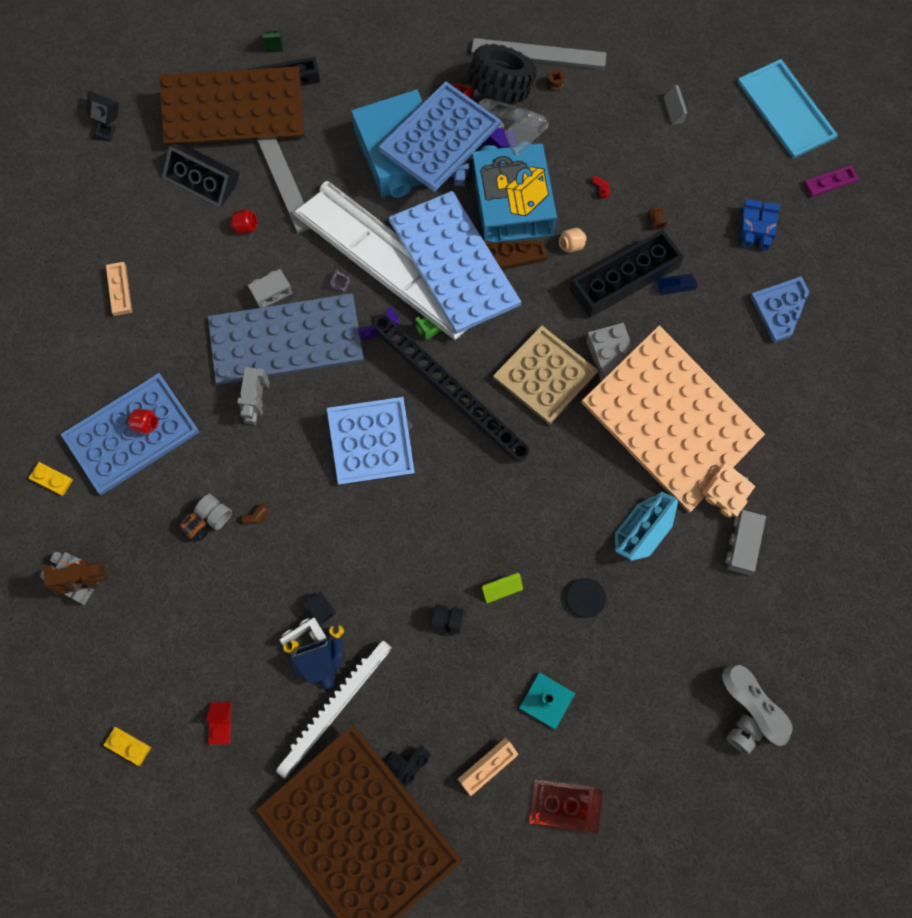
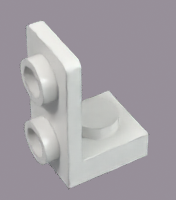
(316, 633)

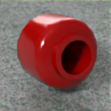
(243, 221)
(142, 421)

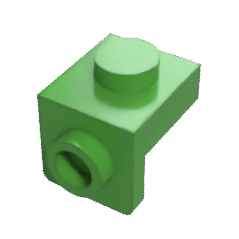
(426, 328)

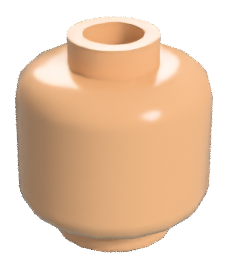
(572, 240)

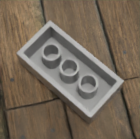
(609, 348)

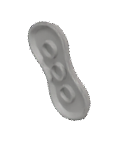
(768, 716)

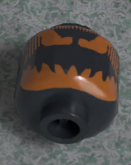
(193, 527)

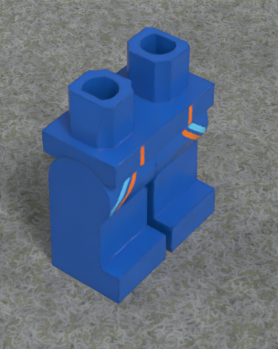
(758, 224)

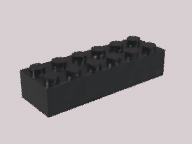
(626, 273)

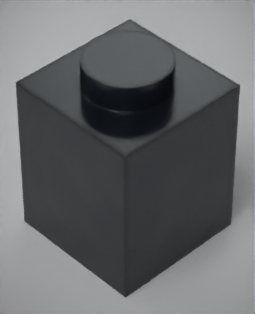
(319, 607)

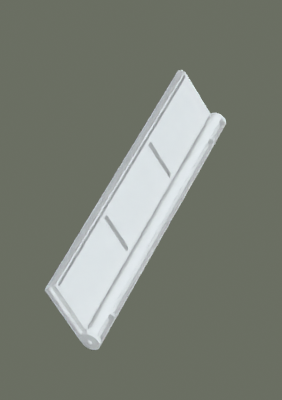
(372, 248)

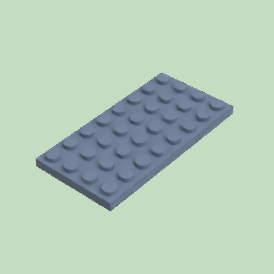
(285, 338)

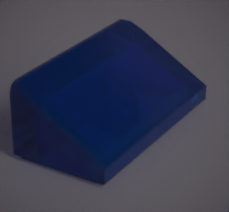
(677, 284)

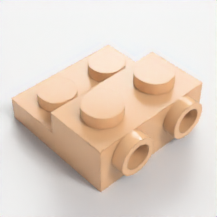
(728, 490)

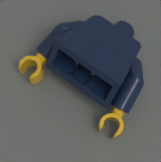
(317, 660)

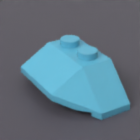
(646, 526)

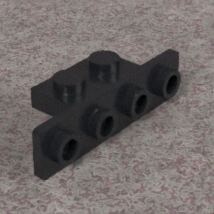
(405, 770)

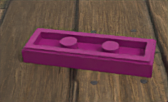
(830, 181)

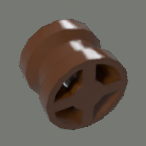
(556, 85)

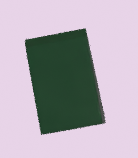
(273, 41)

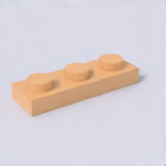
(119, 288)
(488, 766)

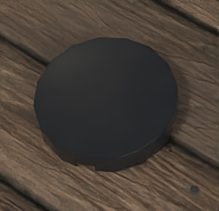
(586, 598)

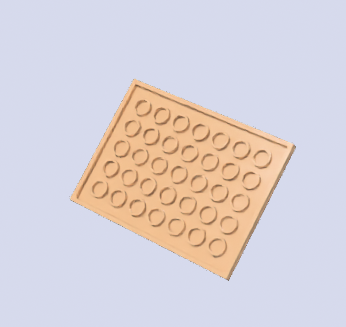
(672, 417)

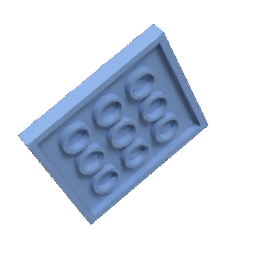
(370, 440)

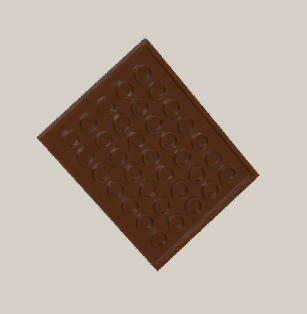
(358, 832)

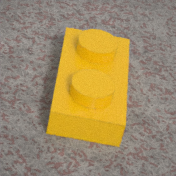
(50, 479)
(127, 746)

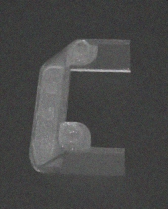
(524, 123)

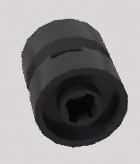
(447, 619)

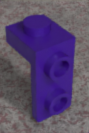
(369, 332)

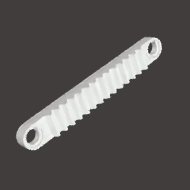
(332, 710)

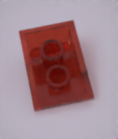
(566, 806)

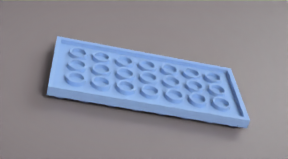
(454, 262)

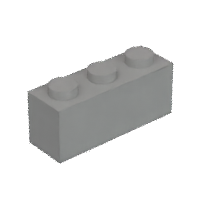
(745, 542)

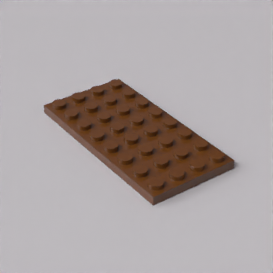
(231, 105)

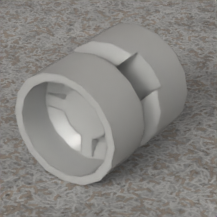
(213, 512)
(749, 728)

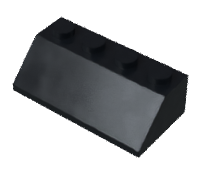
(199, 174)

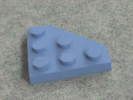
(781, 307)

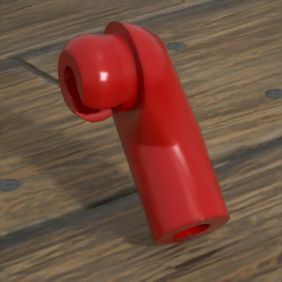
(603, 186)

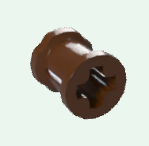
(657, 218)

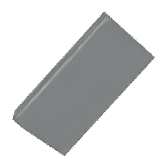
(675, 105)

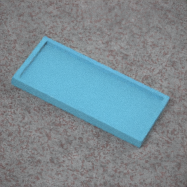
(787, 108)

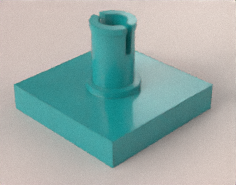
(547, 701)

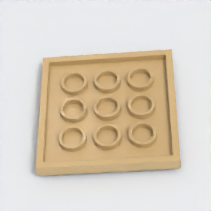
(545, 375)

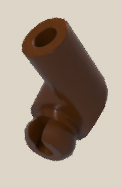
(258, 515)

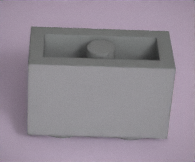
(270, 288)

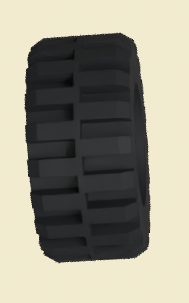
(501, 73)

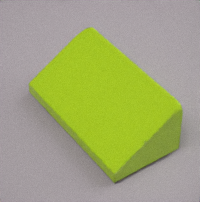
(502, 587)

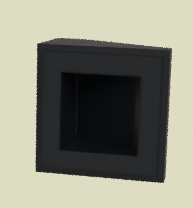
(103, 131)

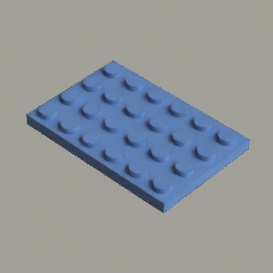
(439, 136)
(109, 447)

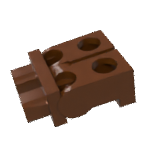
(74, 577)

